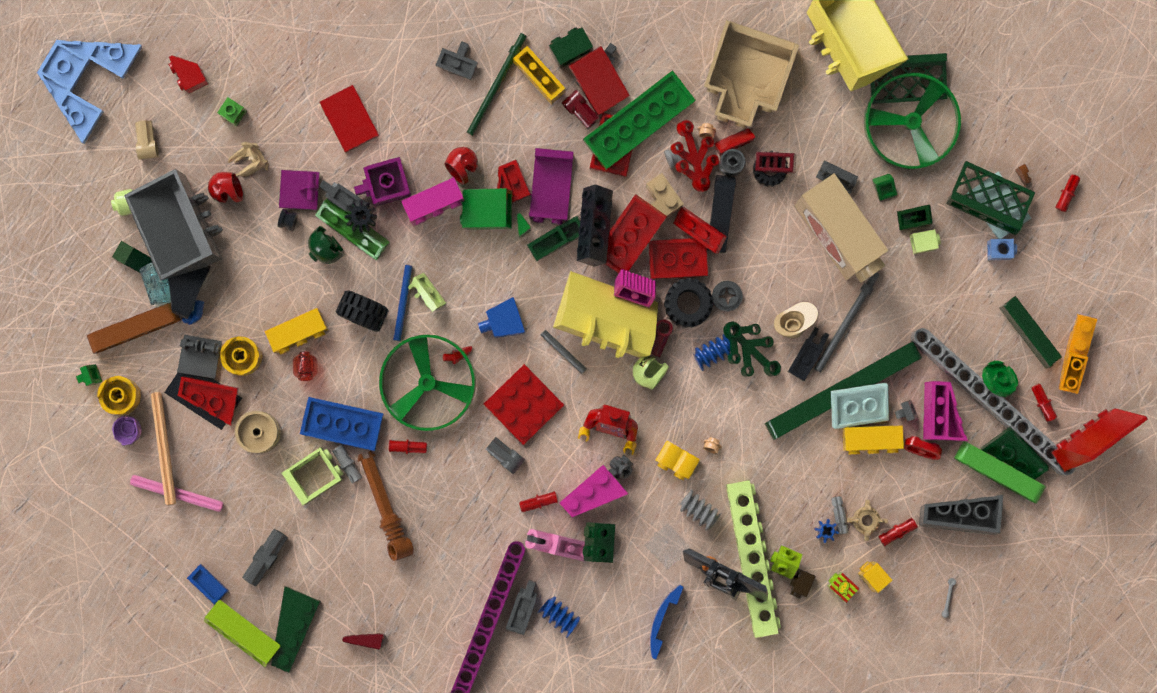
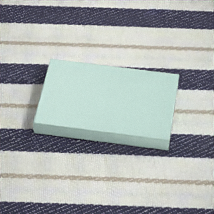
(999, 233)
(860, 405)

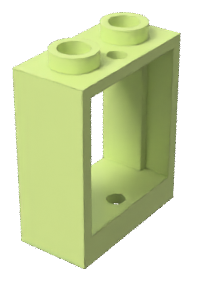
(296, 486)

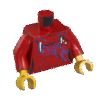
(612, 422)

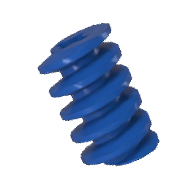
(712, 352)
(559, 615)

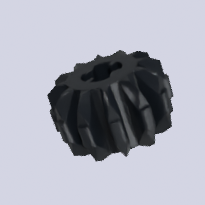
(352, 216)

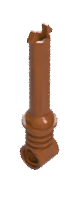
(399, 546)

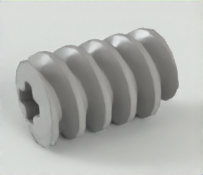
(699, 510)

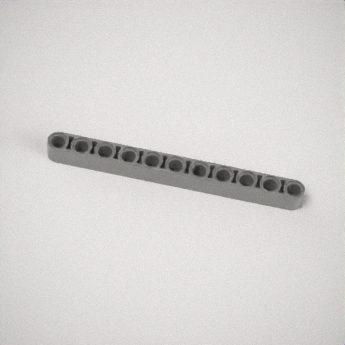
(983, 398)

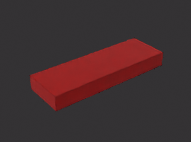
(699, 230)

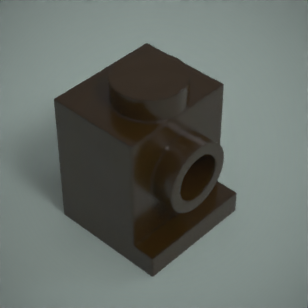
(801, 583)

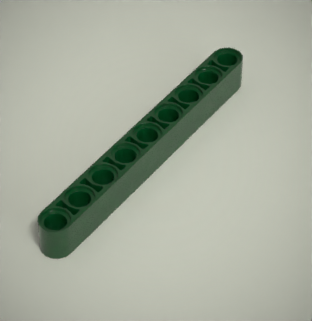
(822, 401)

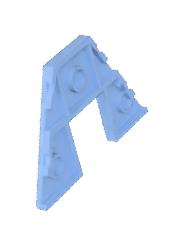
(65, 67)

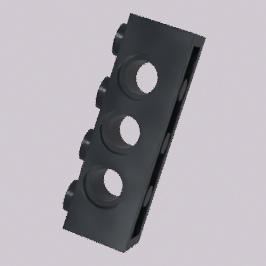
(594, 225)

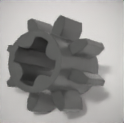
(621, 467)

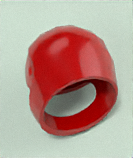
(459, 160)
(225, 184)

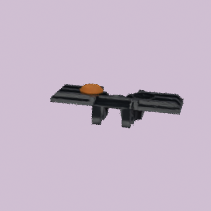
(735, 582)

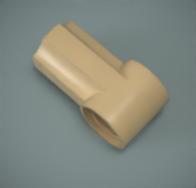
(146, 144)

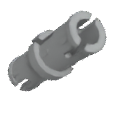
(347, 464)

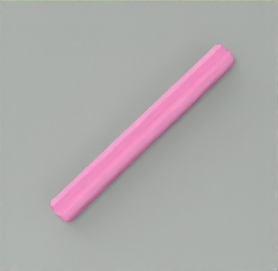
(180, 494)

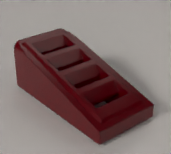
(792, 164)
(366, 640)

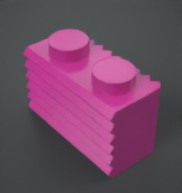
(635, 288)

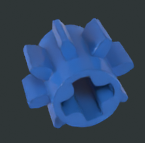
(832, 531)

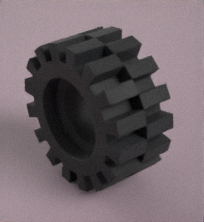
(769, 180)

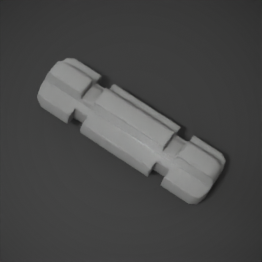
(839, 514)

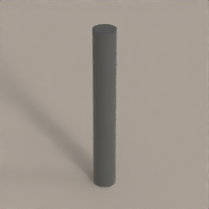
(563, 351)

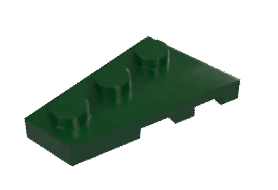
(1016, 452)

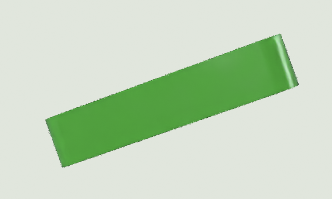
(1000, 472)

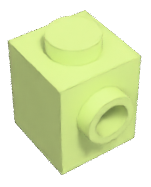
(924, 241)

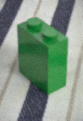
(486, 209)

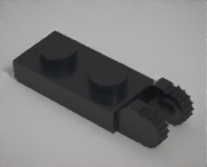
(807, 356)

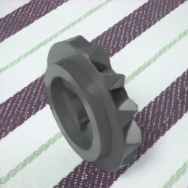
(733, 289)

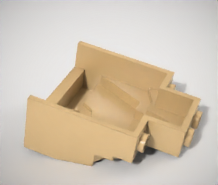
(749, 72)

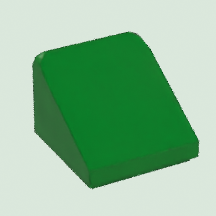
(884, 186)
(523, 226)

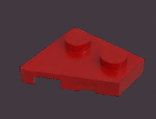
(512, 178)

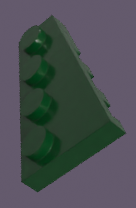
(293, 624)

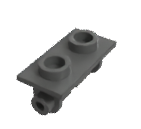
(846, 178)

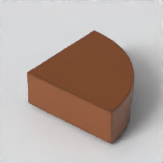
(1022, 173)

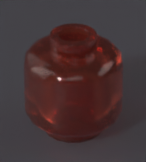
(305, 366)

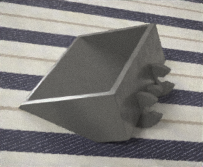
(174, 225)

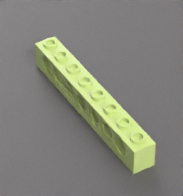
(734, 491)

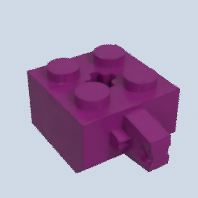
(376, 176)

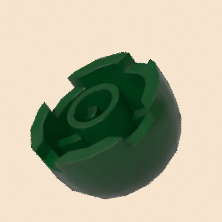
(324, 247)

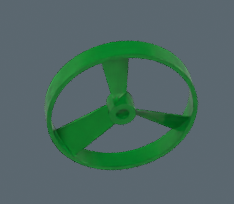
(912, 121)
(427, 382)

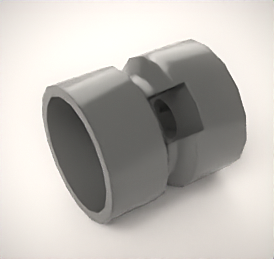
(732, 163)

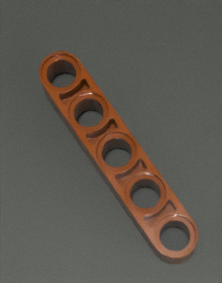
(132, 328)

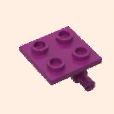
(299, 189)

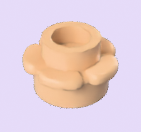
(706, 130)
(712, 445)

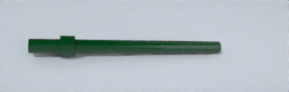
(513, 51)

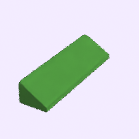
(369, 242)

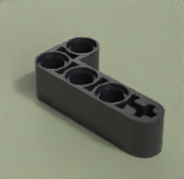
(722, 205)

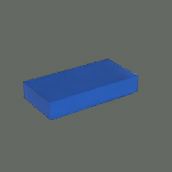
(207, 584)

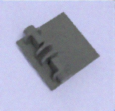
(199, 356)

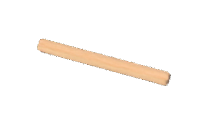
(163, 448)

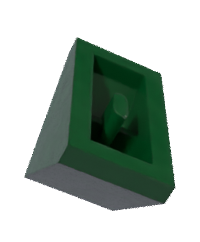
(915, 217)
(131, 257)

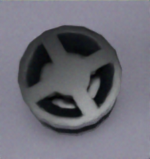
(287, 220)

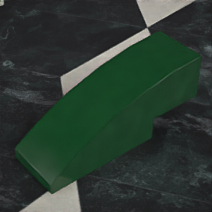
(555, 239)

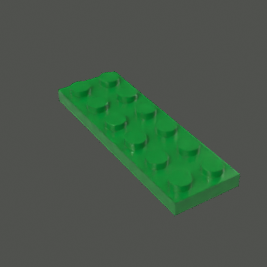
(639, 120)

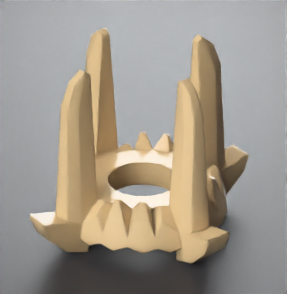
(250, 150)
(857, 520)

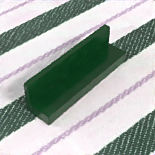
(1030, 332)

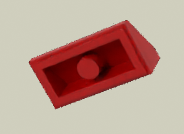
(734, 141)

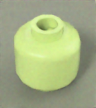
(119, 203)

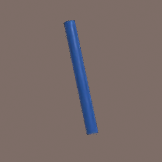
(402, 303)

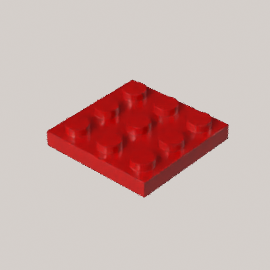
(523, 404)

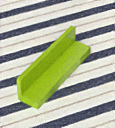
(241, 633)

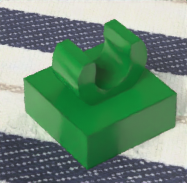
(90, 375)

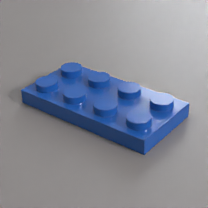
(341, 423)

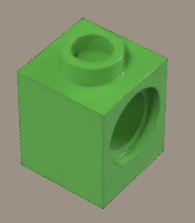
(232, 111)

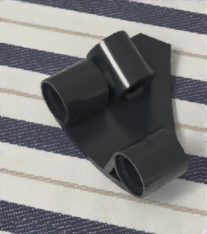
(185, 290)

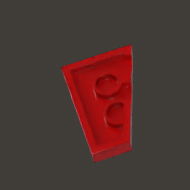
(212, 397)

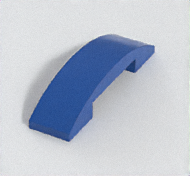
(655, 643)

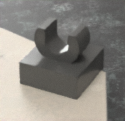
(908, 411)

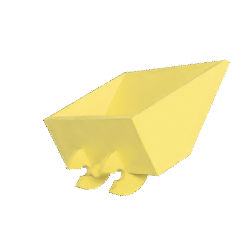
(855, 39)
(598, 316)

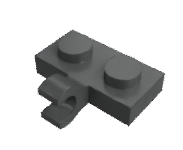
(457, 62)

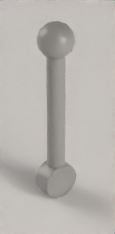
(951, 582)

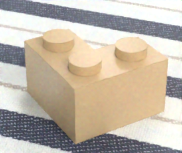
(664, 195)

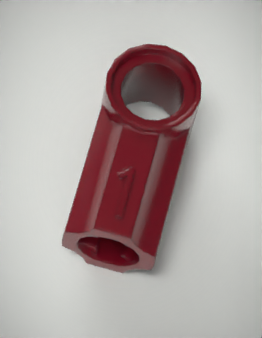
(577, 105)
(661, 339)

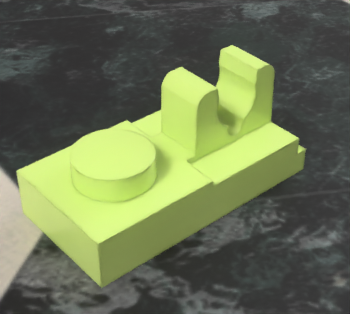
(427, 291)

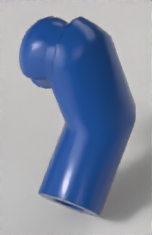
(196, 314)

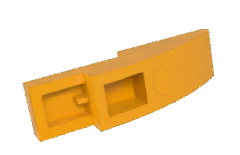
(1076, 353)

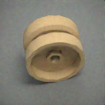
(269, 432)

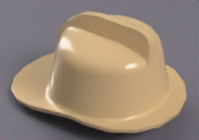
(796, 320)

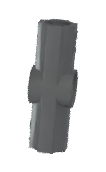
(265, 557)

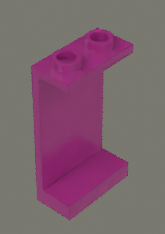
(551, 186)

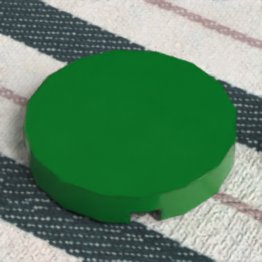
(999, 379)

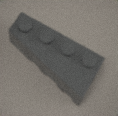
(966, 515)

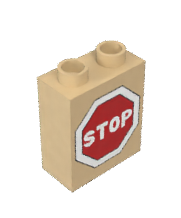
(842, 229)

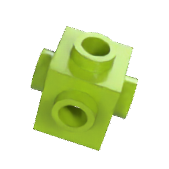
(785, 562)

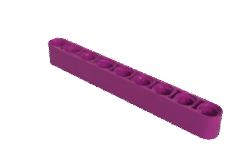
(480, 650)

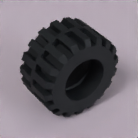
(695, 287)
(362, 311)

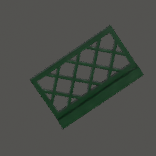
(914, 61)
(985, 212)

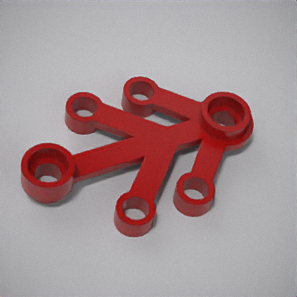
(694, 158)

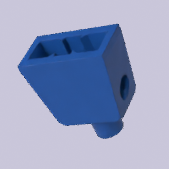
(503, 320)

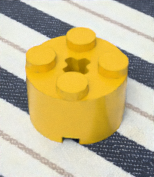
(230, 356)
(109, 401)

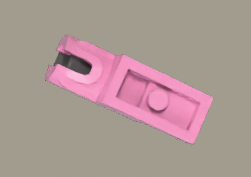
(555, 544)

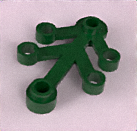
(749, 349)

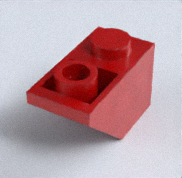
(189, 73)

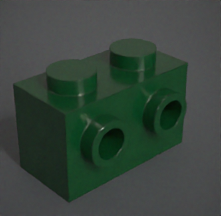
(570, 47)
(599, 542)

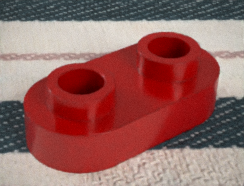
(922, 448)

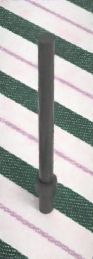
(866, 290)

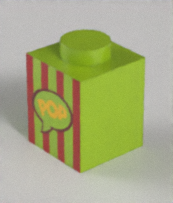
(842, 586)

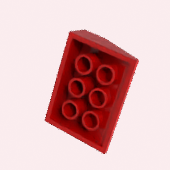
(1096, 437)

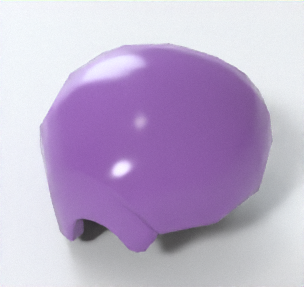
(126, 430)

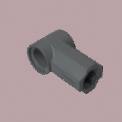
(509, 458)

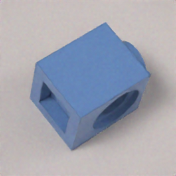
(993, 252)

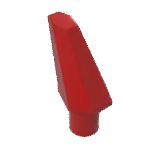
(456, 356)

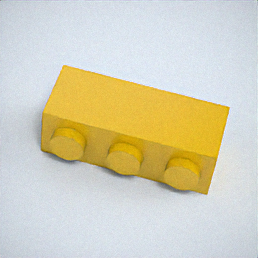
(539, 75)
(296, 331)
(873, 439)

